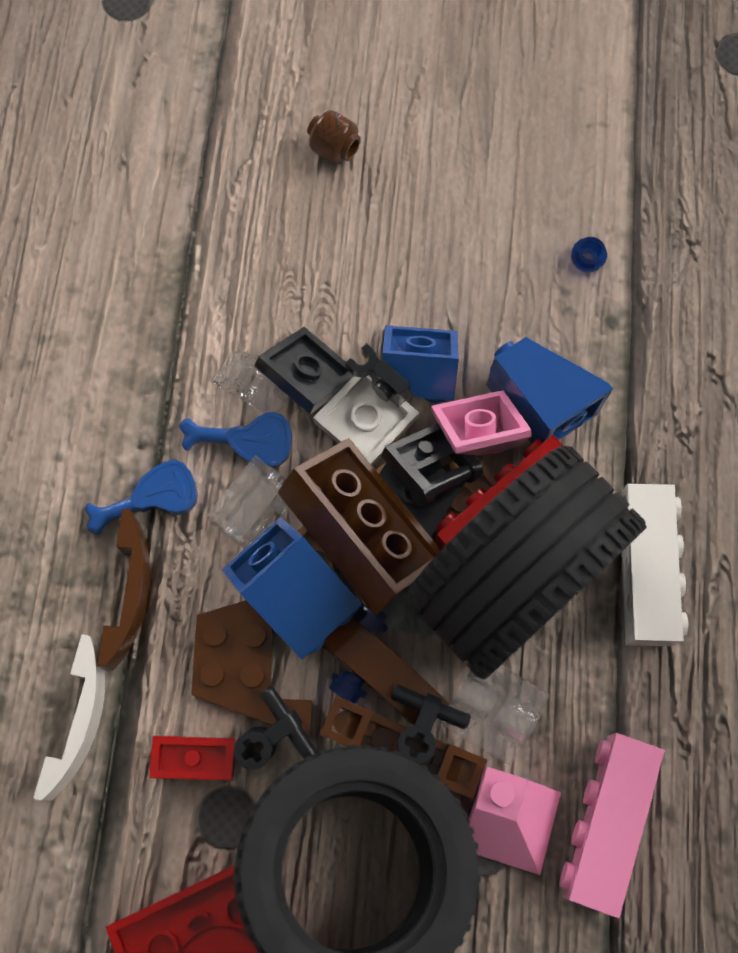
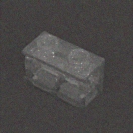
(249, 503)

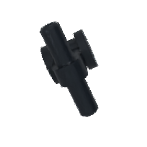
(429, 709)
(287, 724)

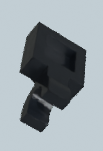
(386, 380)

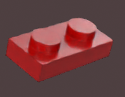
(192, 758)

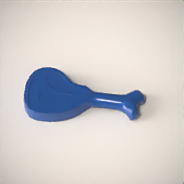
(265, 437)
(164, 488)

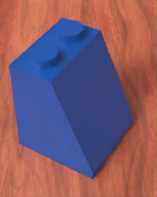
(546, 388)
(292, 588)

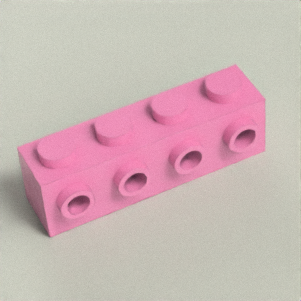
(612, 824)

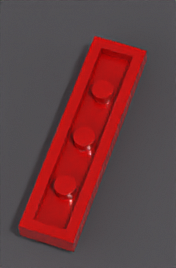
(477, 501)

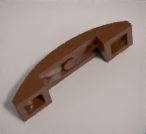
(118, 640)
(376, 665)
(358, 726)

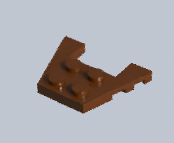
(236, 663)

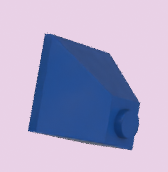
(424, 359)

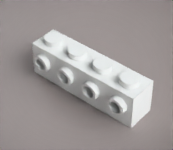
(652, 569)

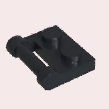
(423, 453)

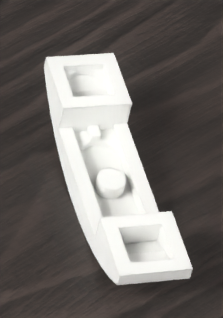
(59, 772)

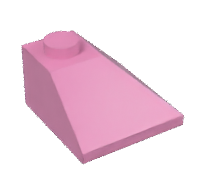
(482, 424)
(513, 819)

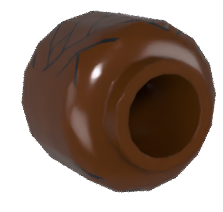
(333, 137)

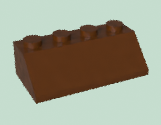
(359, 523)

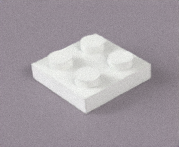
(364, 418)

